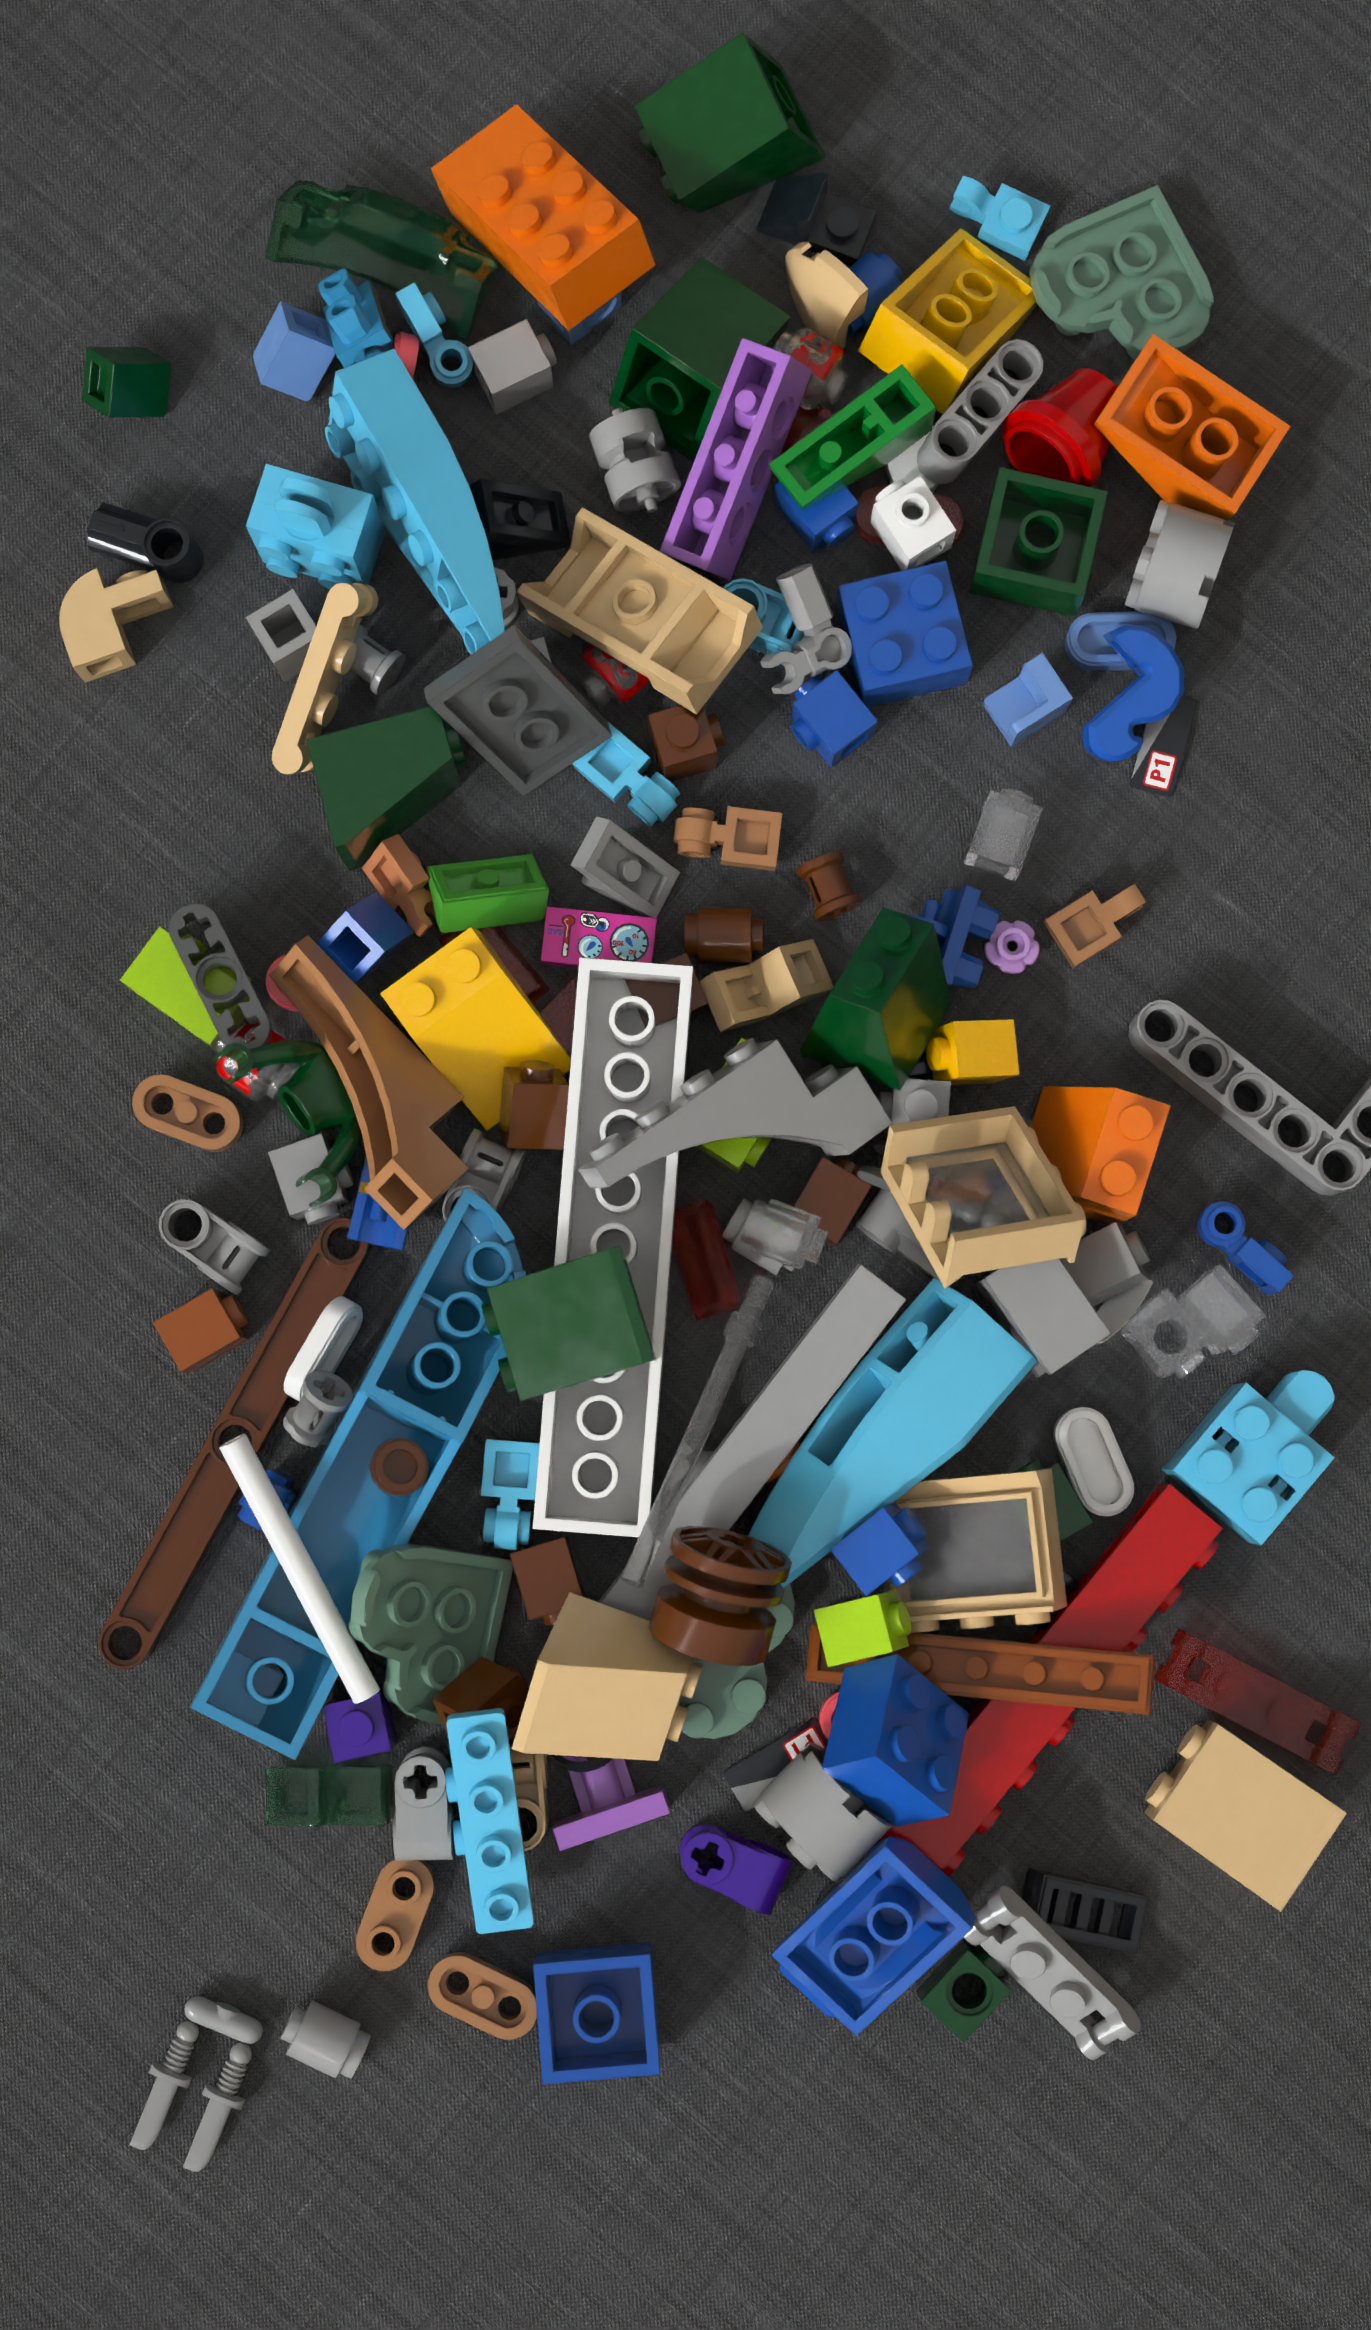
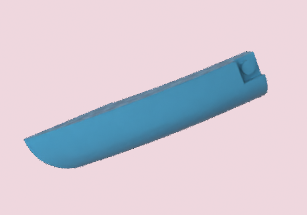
(417, 1387)

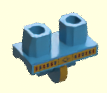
(354, 318)

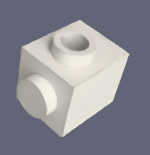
(911, 523)

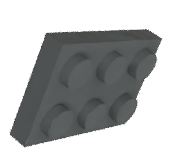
(517, 711)

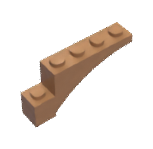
(388, 1080)

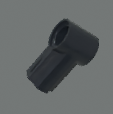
(143, 540)

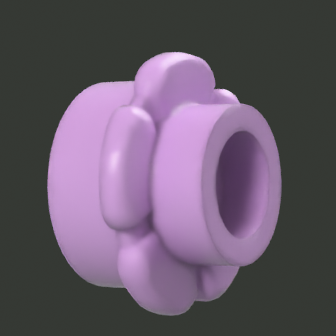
(1012, 961)

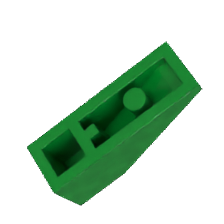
(856, 439)

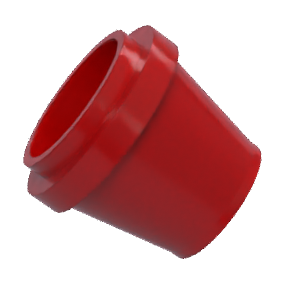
(1057, 430)

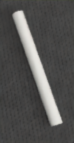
(299, 1568)

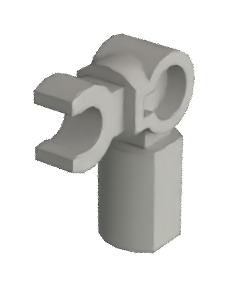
(822, 644)

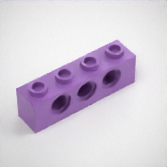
(735, 458)

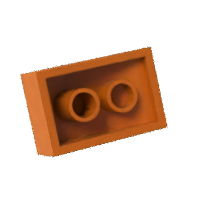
(1189, 431)

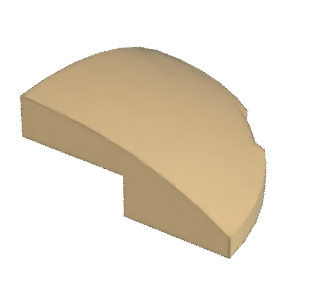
(824, 292)

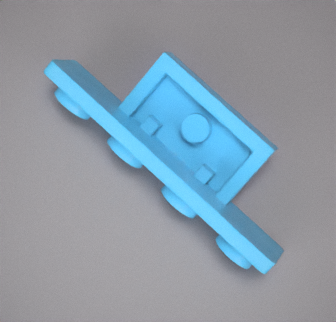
(489, 1820)

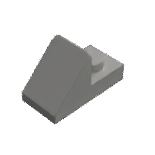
(624, 869)

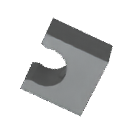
(1043, 1312)

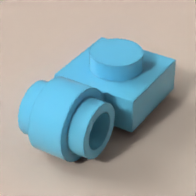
(424, 320)
(618, 767)
(509, 1475)

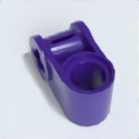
(744, 1872)

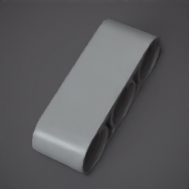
(993, 393)

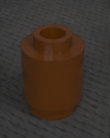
(723, 934)

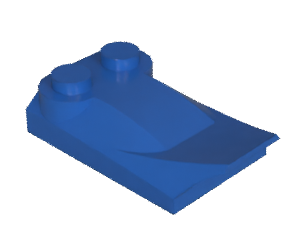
(875, 1934)

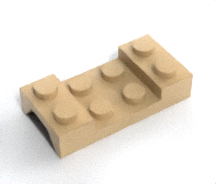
(644, 611)

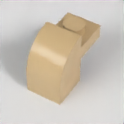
(95, 617)

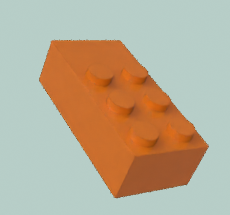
(543, 216)

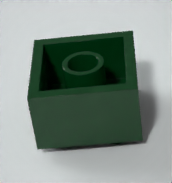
(1038, 541)

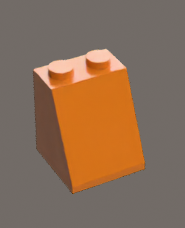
(1101, 1145)

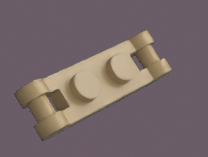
(327, 659)

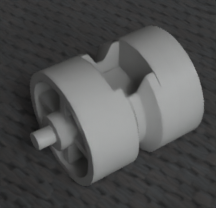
(631, 450)

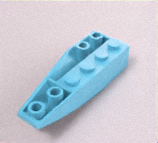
(419, 489)
(892, 1423)

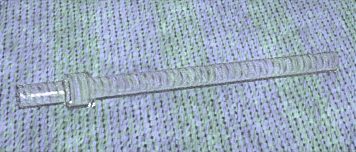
(740, 1333)

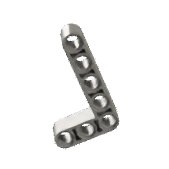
(1273, 1102)

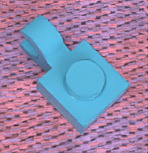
(1007, 220)

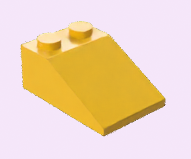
(949, 318)
(473, 1021)

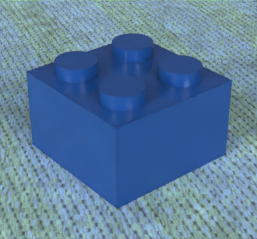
(904, 634)
(896, 1741)
(597, 2013)

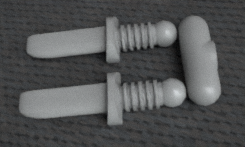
(223, 2097)

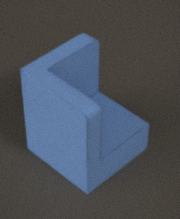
(294, 352)
(1028, 701)

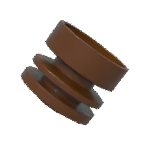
(719, 1596)

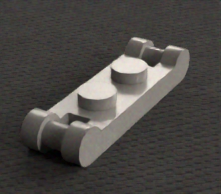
(1052, 1972)

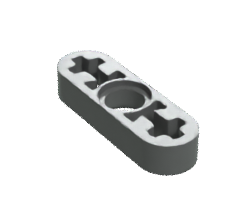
(216, 939)

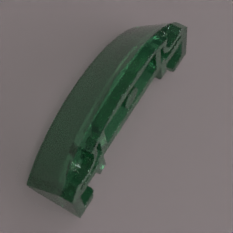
(384, 243)

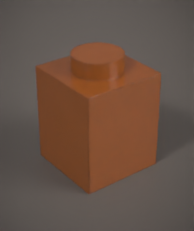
(203, 1329)

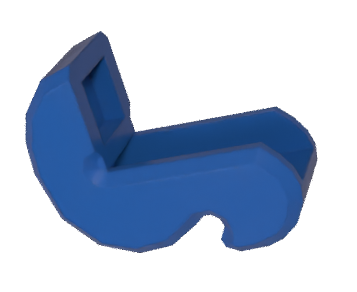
(1145, 700)

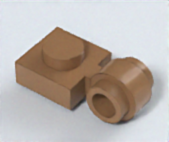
(746, 839)

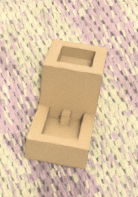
(766, 986)

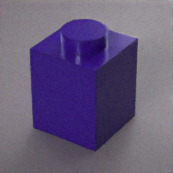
(359, 1727)

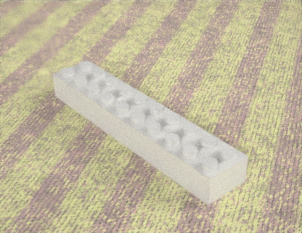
(603, 1432)

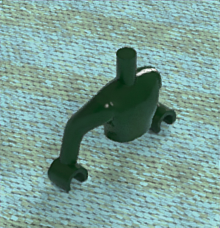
(311, 1098)

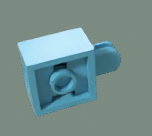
(315, 528)
(1261, 1455)

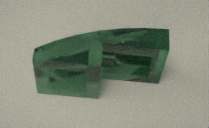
(327, 1795)

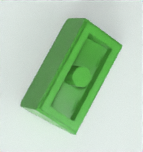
(487, 893)

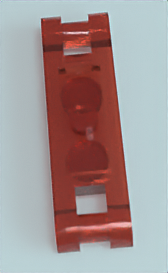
(1257, 1701)

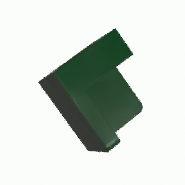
(126, 382)

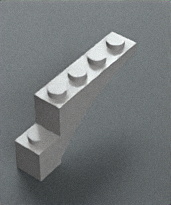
(747, 1098)

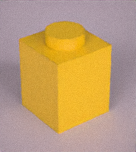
(973, 1052)

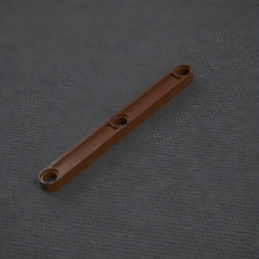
(210, 1484)

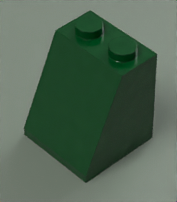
(726, 127)
(686, 349)
(384, 777)
(884, 1002)
(568, 1324)

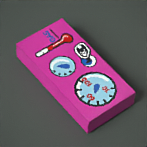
(596, 935)

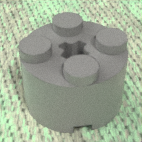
(1179, 564)
(821, 1815)

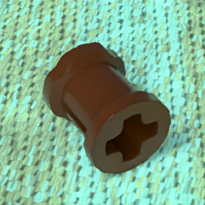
(829, 886)

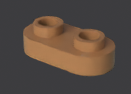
(189, 1114)
(395, 1914)
(481, 1999)

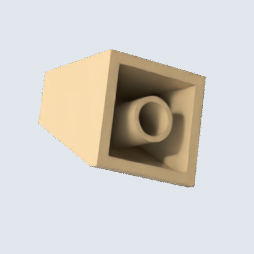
(605, 1687)
(1243, 1812)

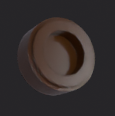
(399, 1467)

